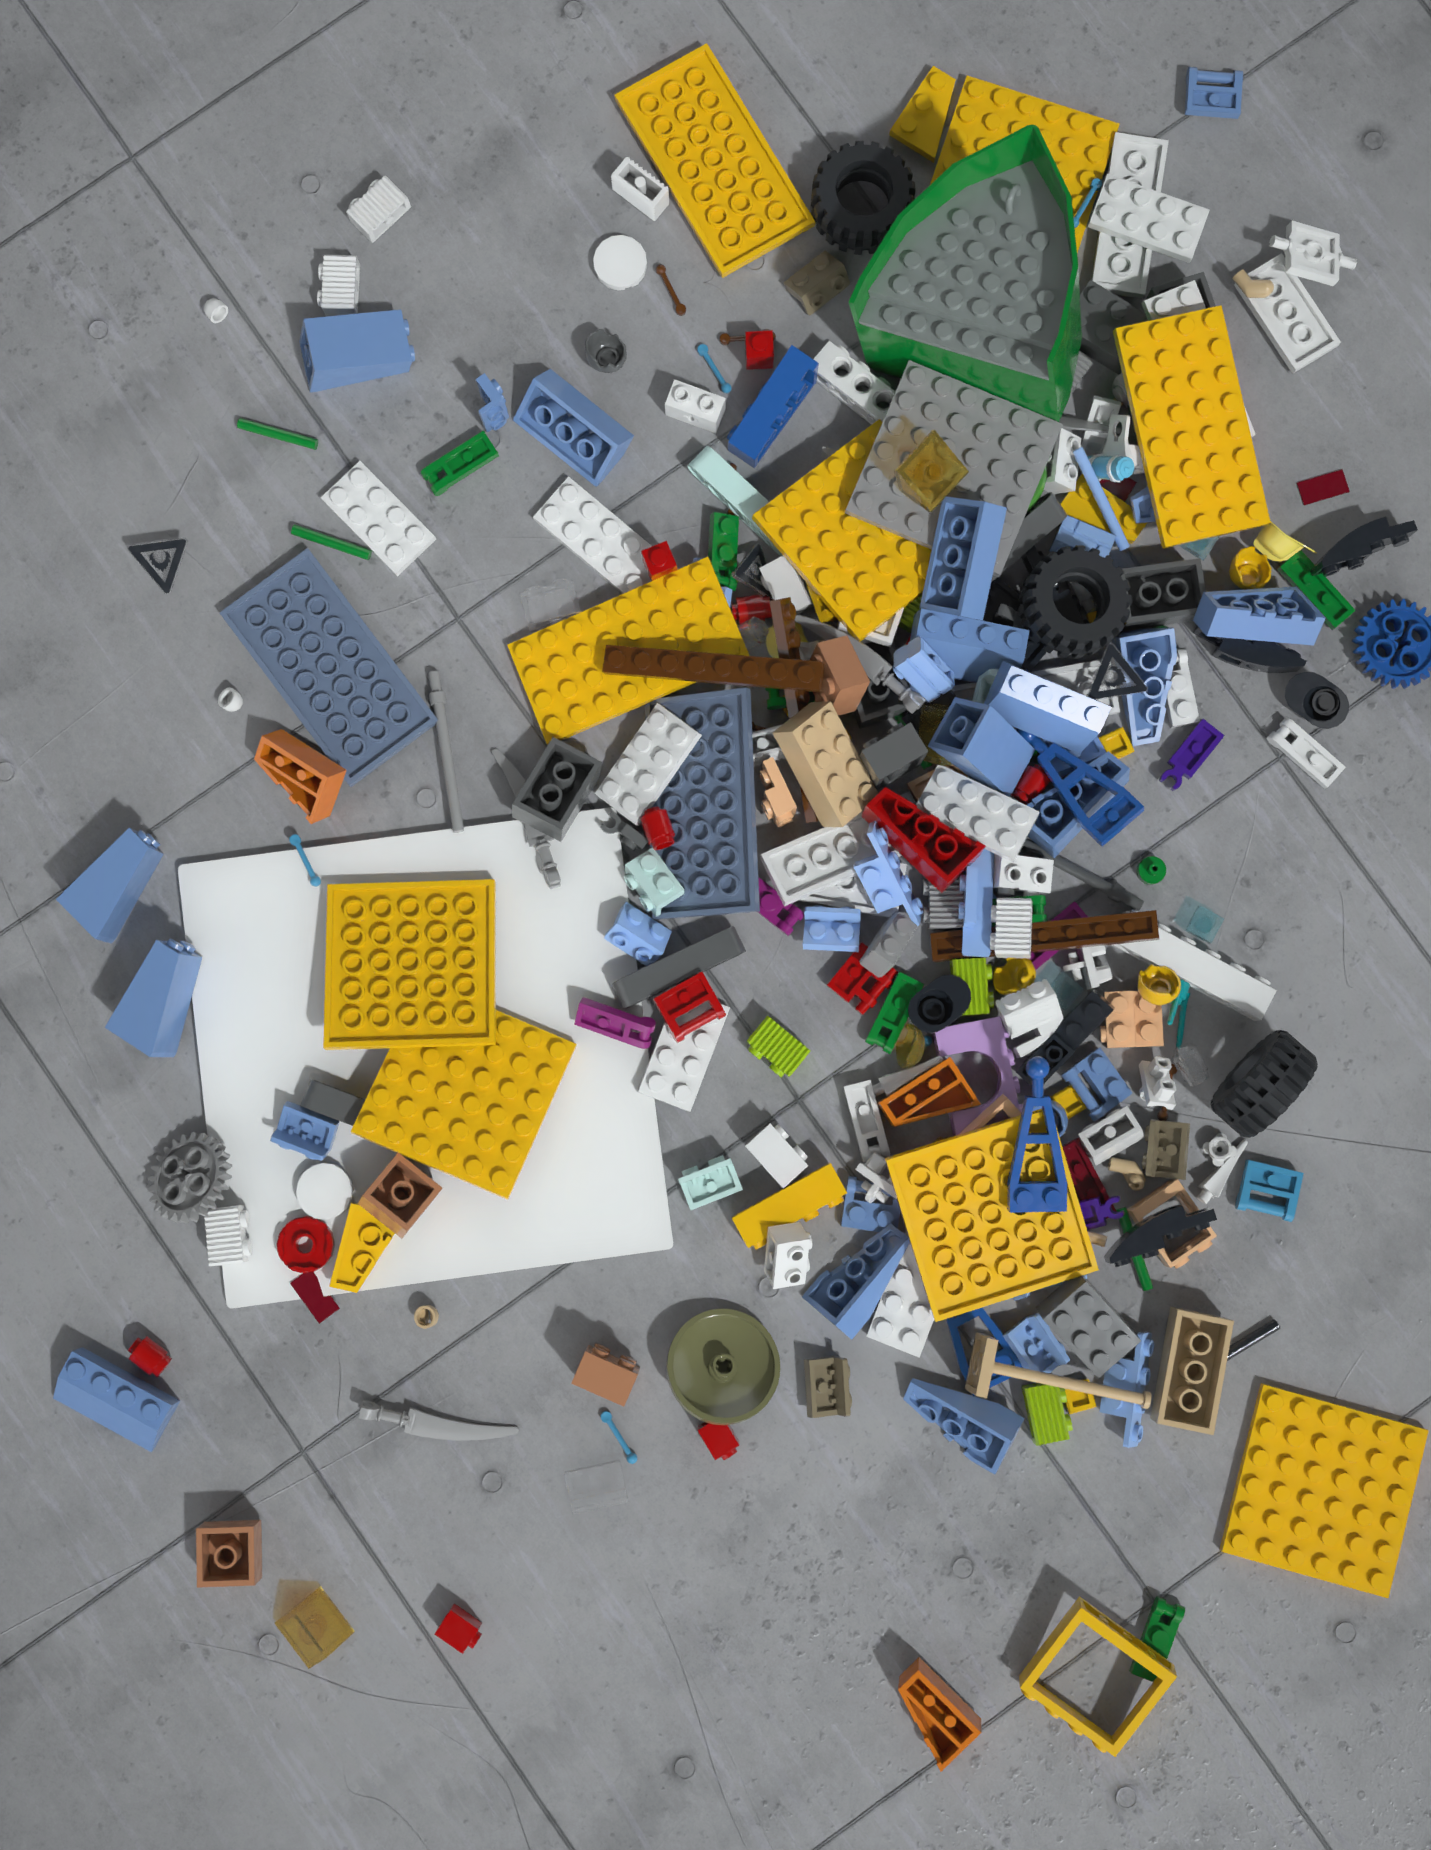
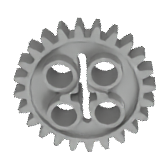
(189, 1178)

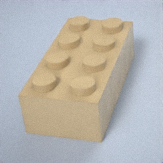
(826, 764)
(1192, 1370)

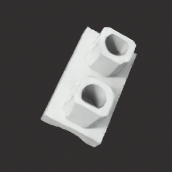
(1092, 975)
(1156, 1083)
(872, 1170)

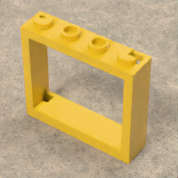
(1084, 1612)

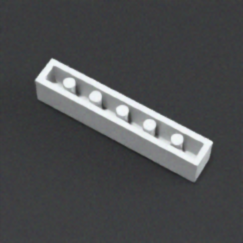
(1205, 972)

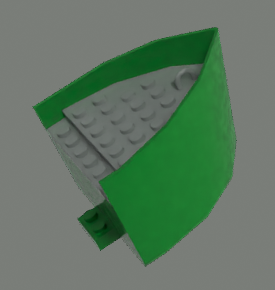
(981, 279)

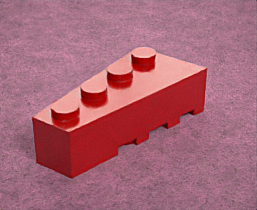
(922, 839)

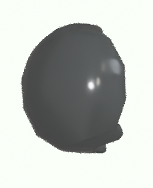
(605, 351)

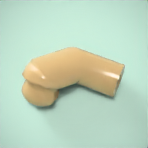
(1253, 288)
(1130, 1171)

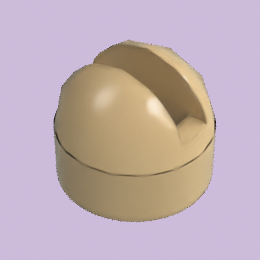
(422, 1316)

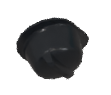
(1317, 700)
(939, 1003)

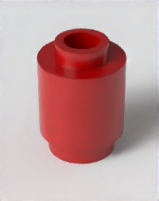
(750, 607)
(1030, 784)
(658, 828)
(149, 1356)

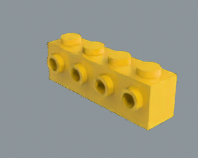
(790, 1204)

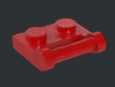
(685, 998)

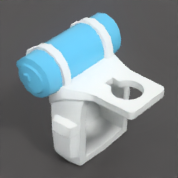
(1118, 457)

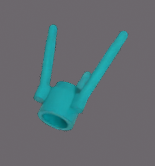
(1181, 999)

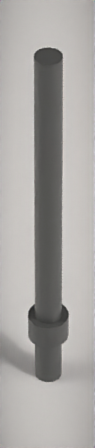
(1115, 892)

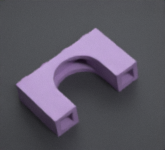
(988, 1039)

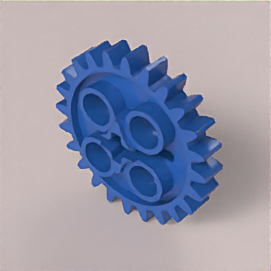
(1375, 633)

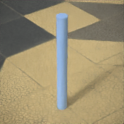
(1101, 498)

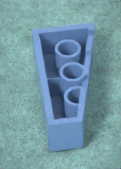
(1260, 615)
(1056, 822)

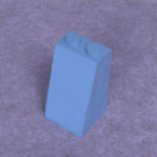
(354, 348)
(982, 745)
(112, 885)
(158, 999)

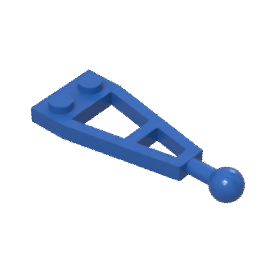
(1109, 818)
(1037, 1195)
(1004, 1355)

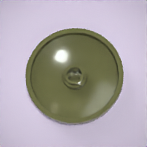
(723, 1366)

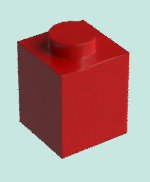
(759, 350)
(658, 560)
(719, 1439)
(459, 1629)

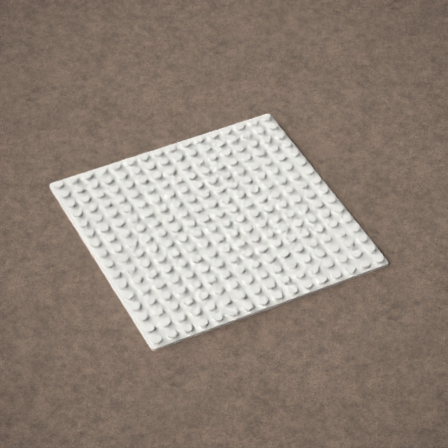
(259, 1024)

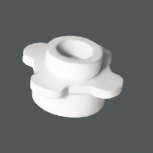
(1219, 1157)

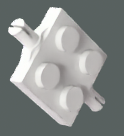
(1312, 253)

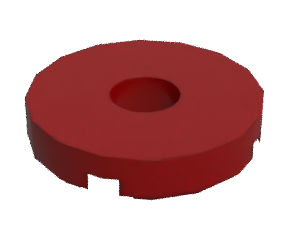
(322, 1244)

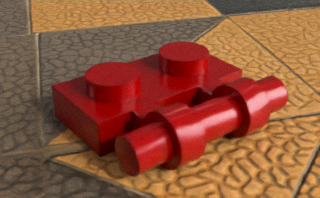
(851, 978)

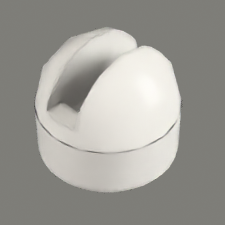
(215, 310)
(230, 700)

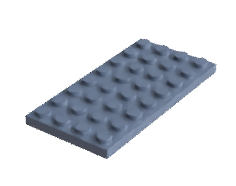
(329, 667)
(713, 808)

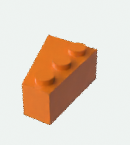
(302, 771)
(929, 1095)
(939, 1712)

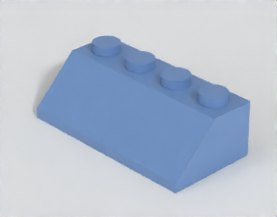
(572, 427)
(963, 557)
(970, 644)
(1046, 708)
(114, 1398)

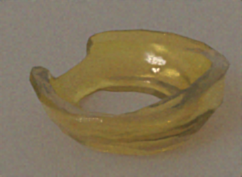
(910, 1055)

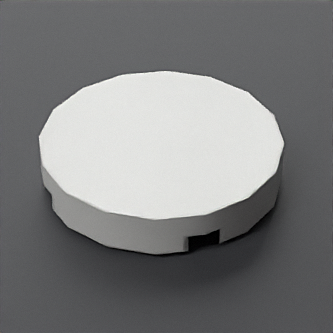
(620, 262)
(324, 1191)

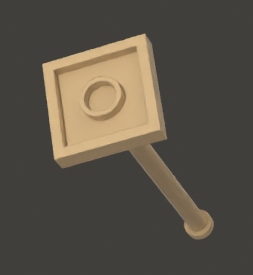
(983, 1365)

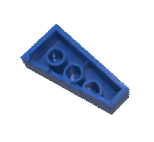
(773, 406)

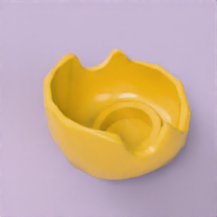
(1250, 569)
(1014, 975)
(1158, 984)

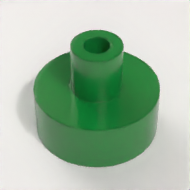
(1145, 871)

